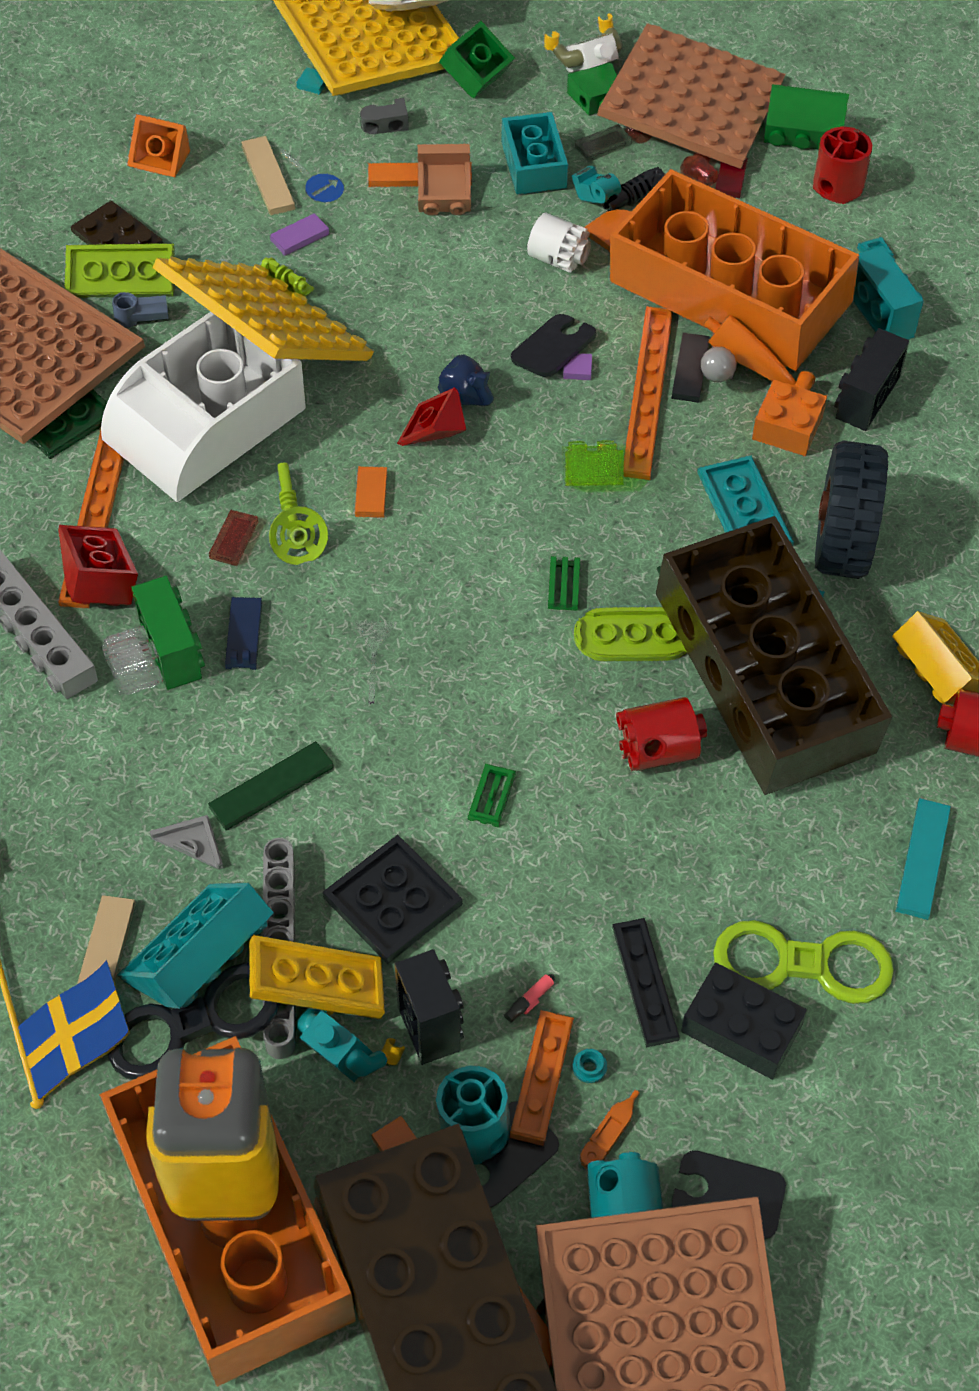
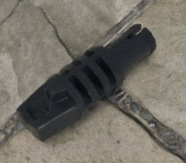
(634, 189)

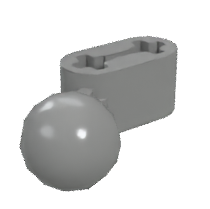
(718, 364)

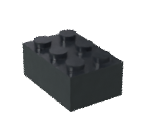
(871, 379)
(429, 1006)
(743, 1020)

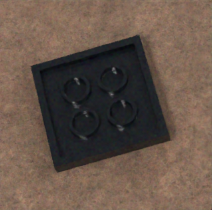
(392, 898)

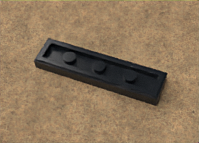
(645, 982)

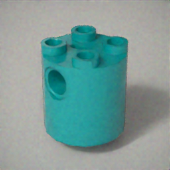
(480, 1106)
(623, 1185)

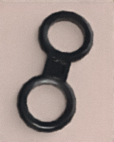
(193, 1021)

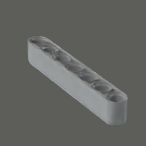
(280, 902)

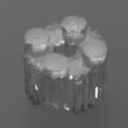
(131, 660)

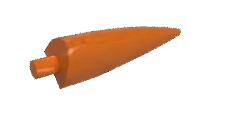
(747, 349)

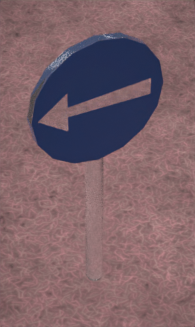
(320, 187)

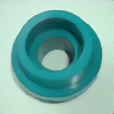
(593, 1056)

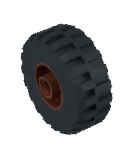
(851, 509)

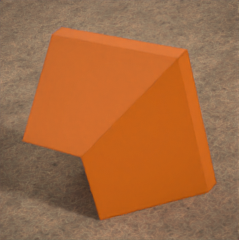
(158, 146)

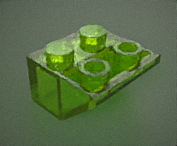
(592, 464)

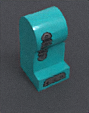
(594, 186)

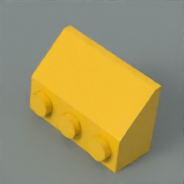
(938, 656)

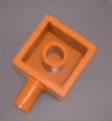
(790, 415)

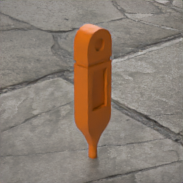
(608, 1131)

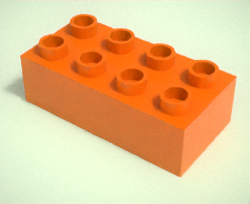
(724, 257)
(244, 1283)

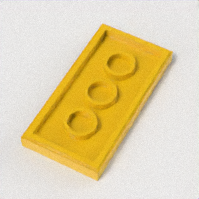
(316, 977)

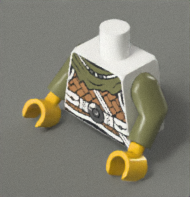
(590, 51)

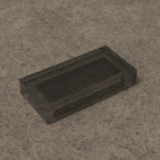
(603, 142)

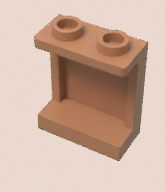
(444, 178)

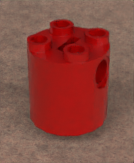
(842, 164)
(961, 723)
(661, 733)

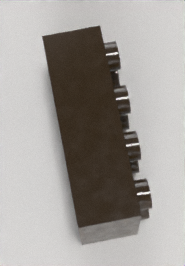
(430, 1270)

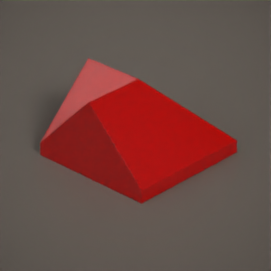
(435, 419)

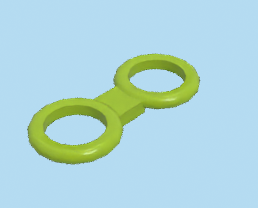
(810, 959)

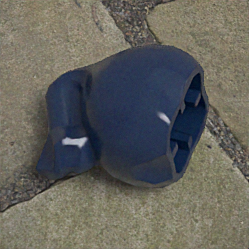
(468, 379)

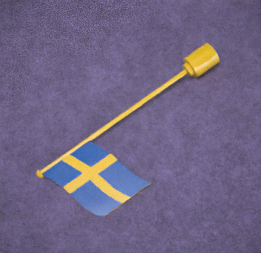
(68, 1031)

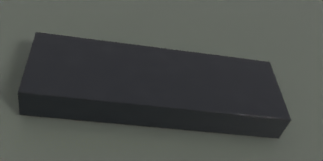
(688, 372)

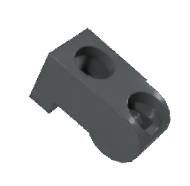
(385, 118)

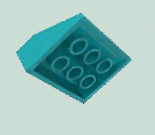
(197, 943)

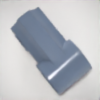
(130, 310)

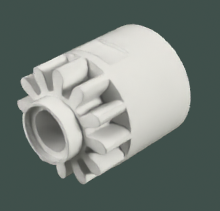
(558, 242)

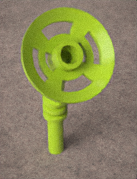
(295, 528)

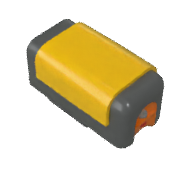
(213, 1135)

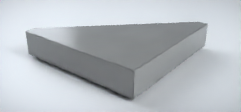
(191, 838)

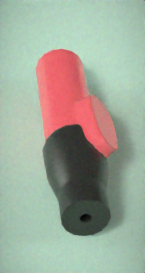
(529, 1000)

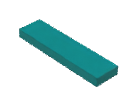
(923, 859)

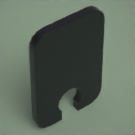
(549, 348)
(515, 1163)
(734, 1180)

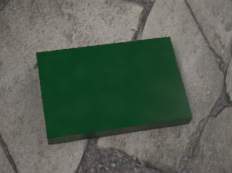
(71, 425)

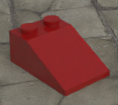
(96, 565)

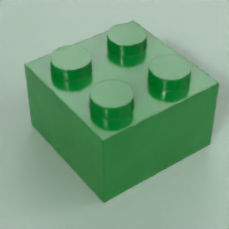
(476, 59)

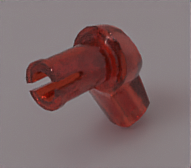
(699, 169)

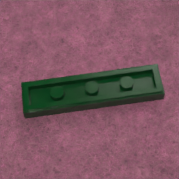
(270, 785)

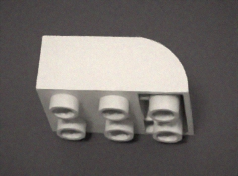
(199, 405)

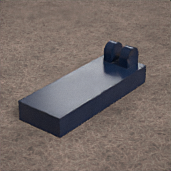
(243, 633)

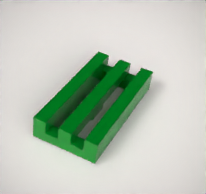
(564, 563)
(485, 817)

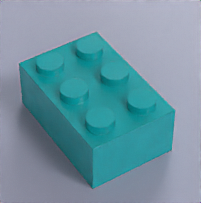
(534, 153)
(886, 294)

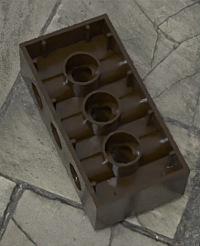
(771, 655)

